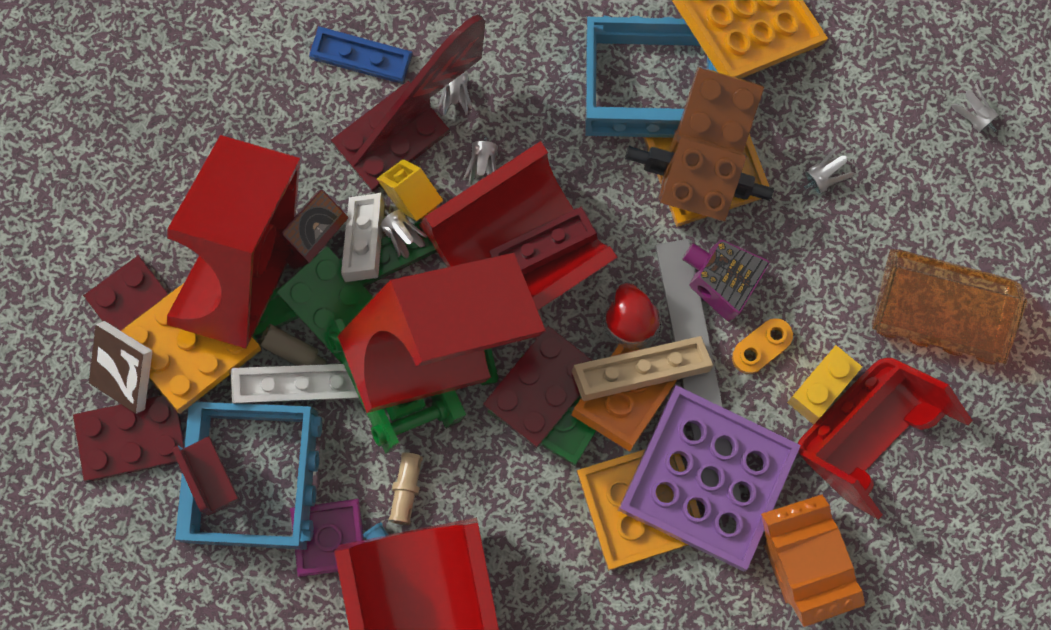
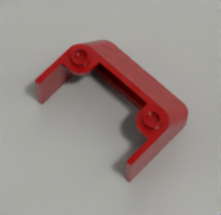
(869, 421)

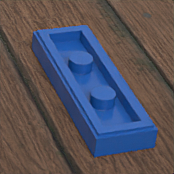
(360, 55)

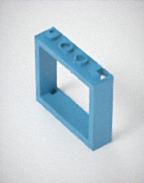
(632, 30)
(199, 427)

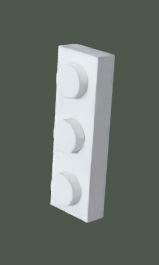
(363, 237)

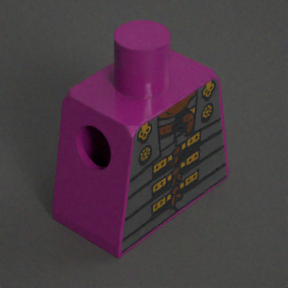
(725, 276)

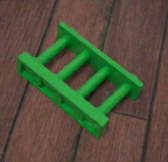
(445, 406)

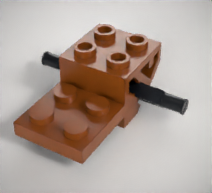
(707, 149)

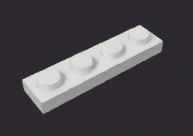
(291, 383)

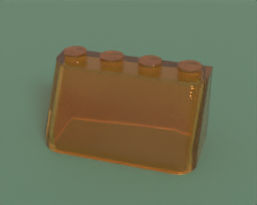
(949, 306)

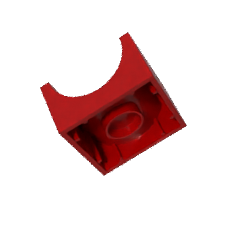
(505, 207)
(234, 227)
(432, 330)
(418, 580)

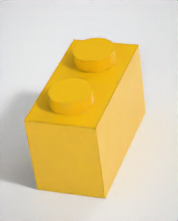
(410, 190)
(824, 384)

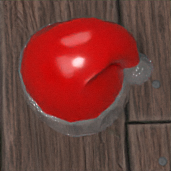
(632, 319)

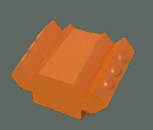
(811, 560)

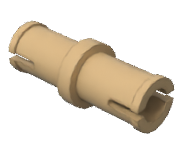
(405, 488)

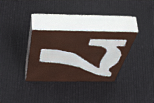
(120, 367)

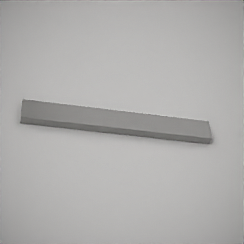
(688, 322)

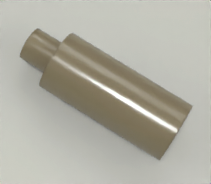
(289, 347)

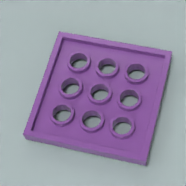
(673, 517)

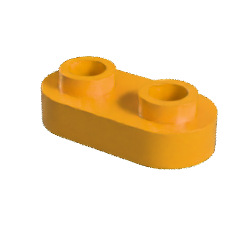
(762, 345)

